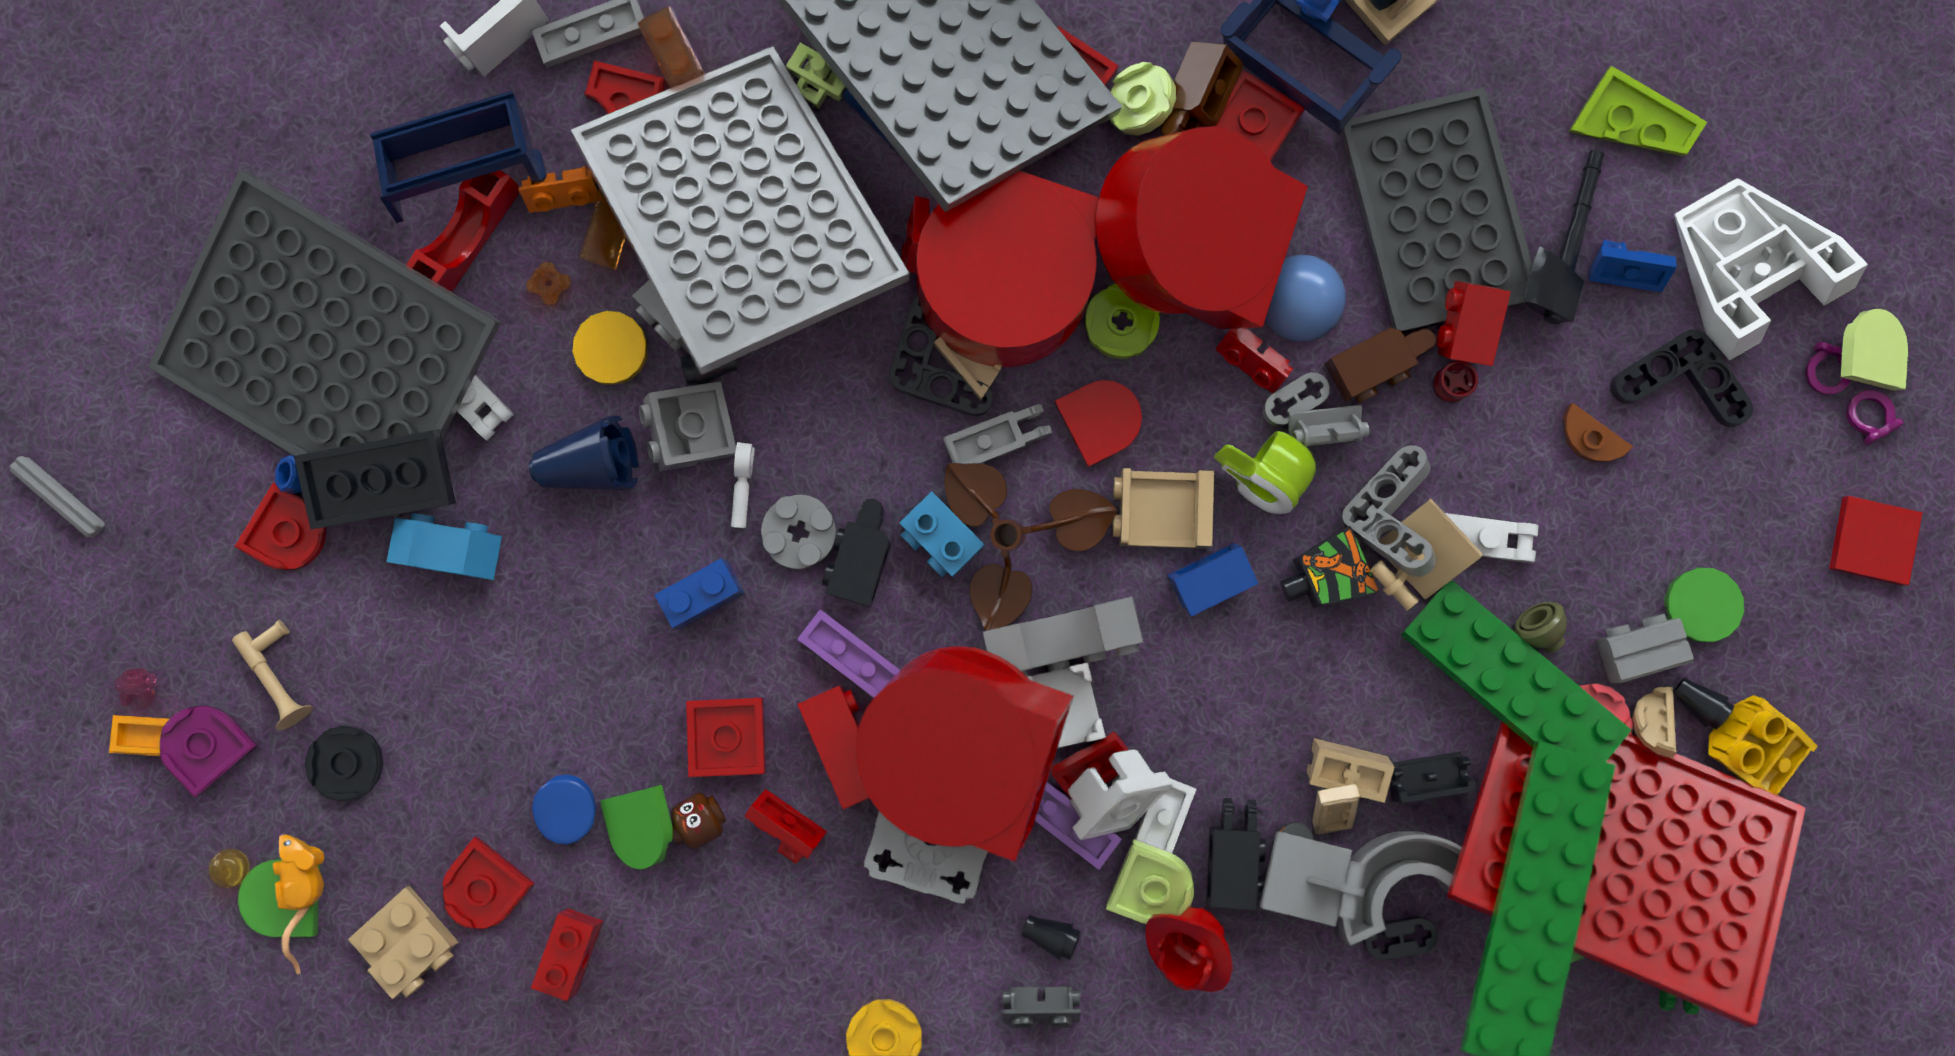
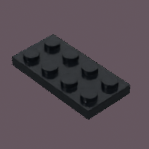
(375, 479)

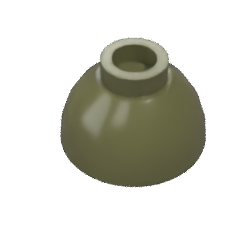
(1543, 626)

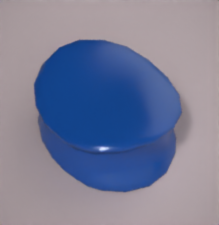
(564, 809)

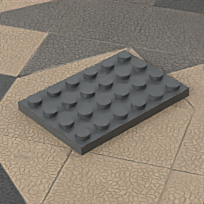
(1436, 204)

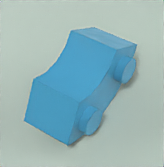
(444, 548)

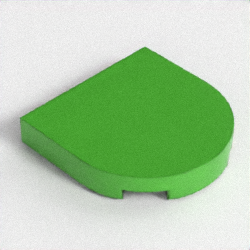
(639, 826)
(260, 908)

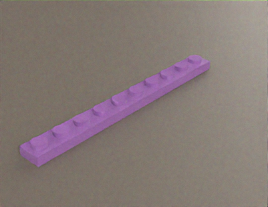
(874, 672)

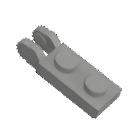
(994, 437)

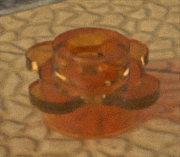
(538, 281)

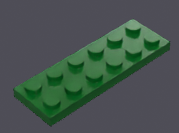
(1511, 676)

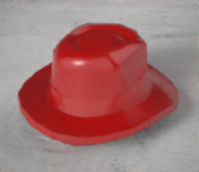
(1190, 949)

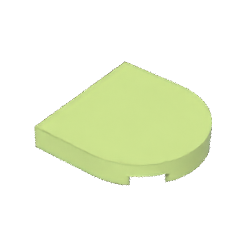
(1875, 350)
(1151, 884)

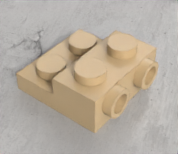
(403, 943)

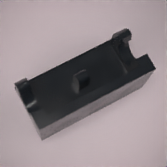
(1431, 777)

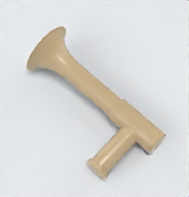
(250, 649)

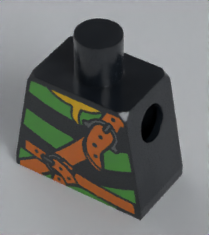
(1331, 572)

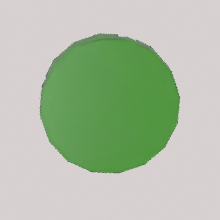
(1706, 604)

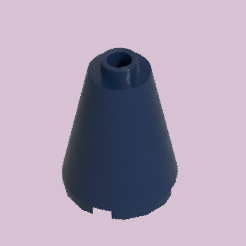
(588, 459)

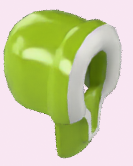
(1274, 476)

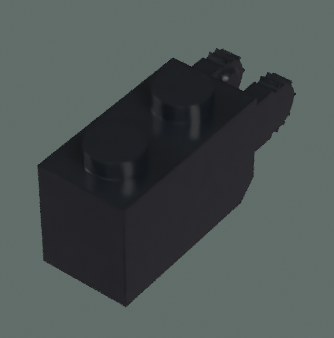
(859, 557)

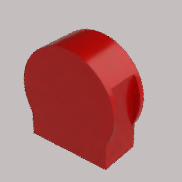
(1198, 226)
(1008, 270)
(961, 749)

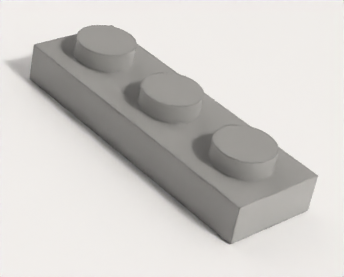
(588, 31)

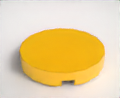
(610, 348)
(886, 1027)

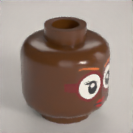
(697, 820)

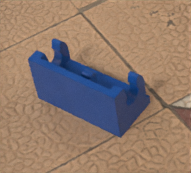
(1213, 579)

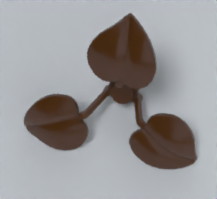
(975, 493)

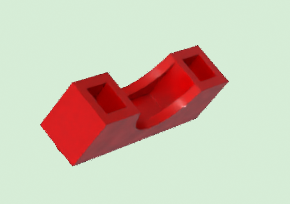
(477, 214)

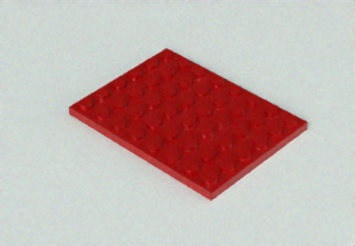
(1680, 876)

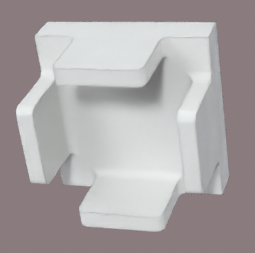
(1122, 804)

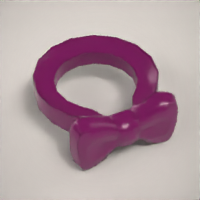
(1823, 350)
(1871, 432)

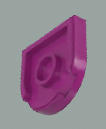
(202, 746)

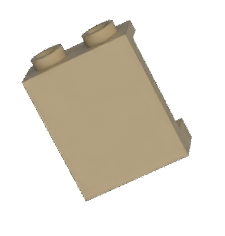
(1164, 509)

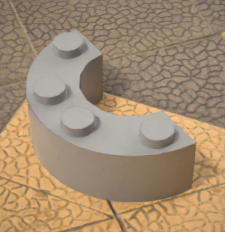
(1068, 636)
(1387, 862)

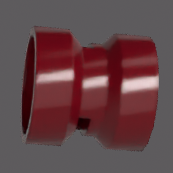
(1462, 381)

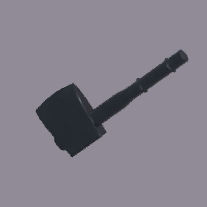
(1552, 283)

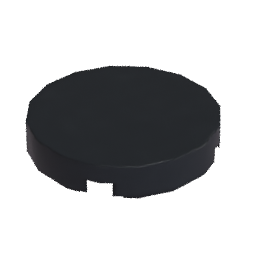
(359, 763)

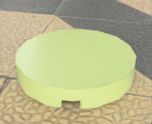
(1145, 97)

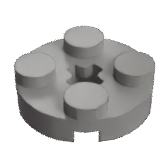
(780, 542)

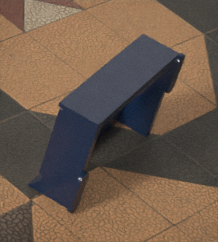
(1248, 16)
(448, 128)

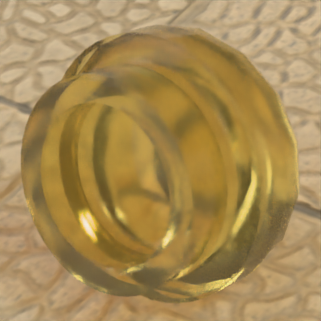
(228, 868)

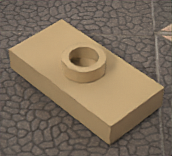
(1335, 809)

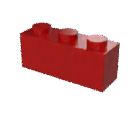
(834, 733)

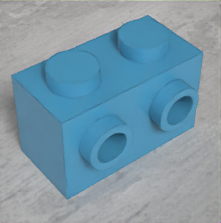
(941, 536)

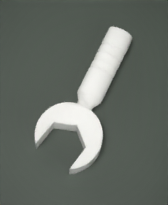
(742, 469)

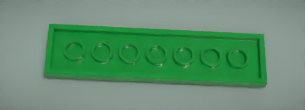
(1538, 905)

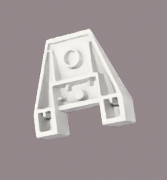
(1747, 249)

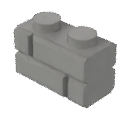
(1644, 650)

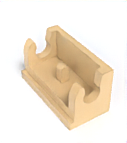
(1343, 766)

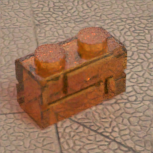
(670, 47)

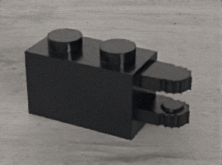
(1235, 860)

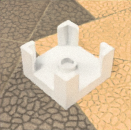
(1083, 718)

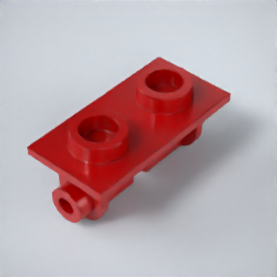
(1266, 369)

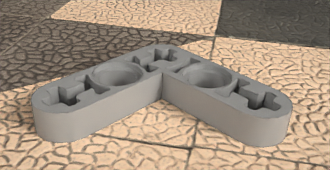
(1380, 519)

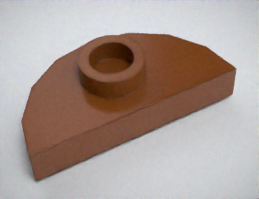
(1591, 438)

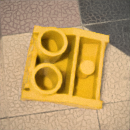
(1760, 744)

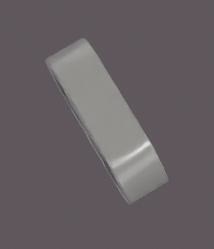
(1291, 392)

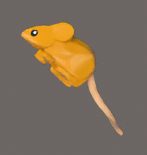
(298, 884)

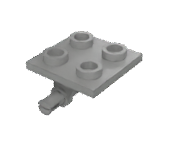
(1309, 880)

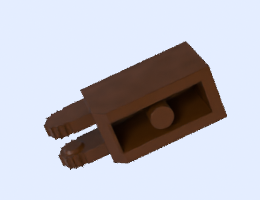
(1202, 86)
(1377, 361)

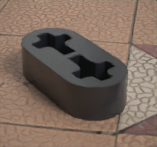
(1402, 947)

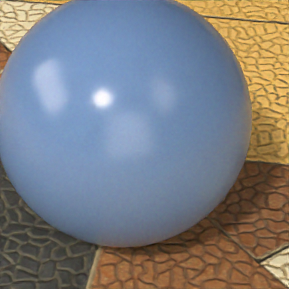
(1306, 299)

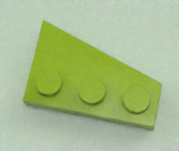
(1637, 116)

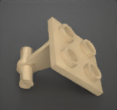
(1451, 548)

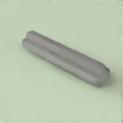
(57, 496)

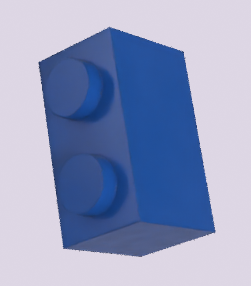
(699, 594)

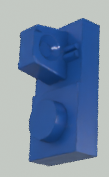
(1631, 269)

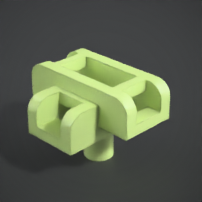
(814, 74)

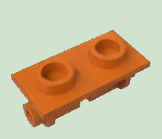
(575, 188)

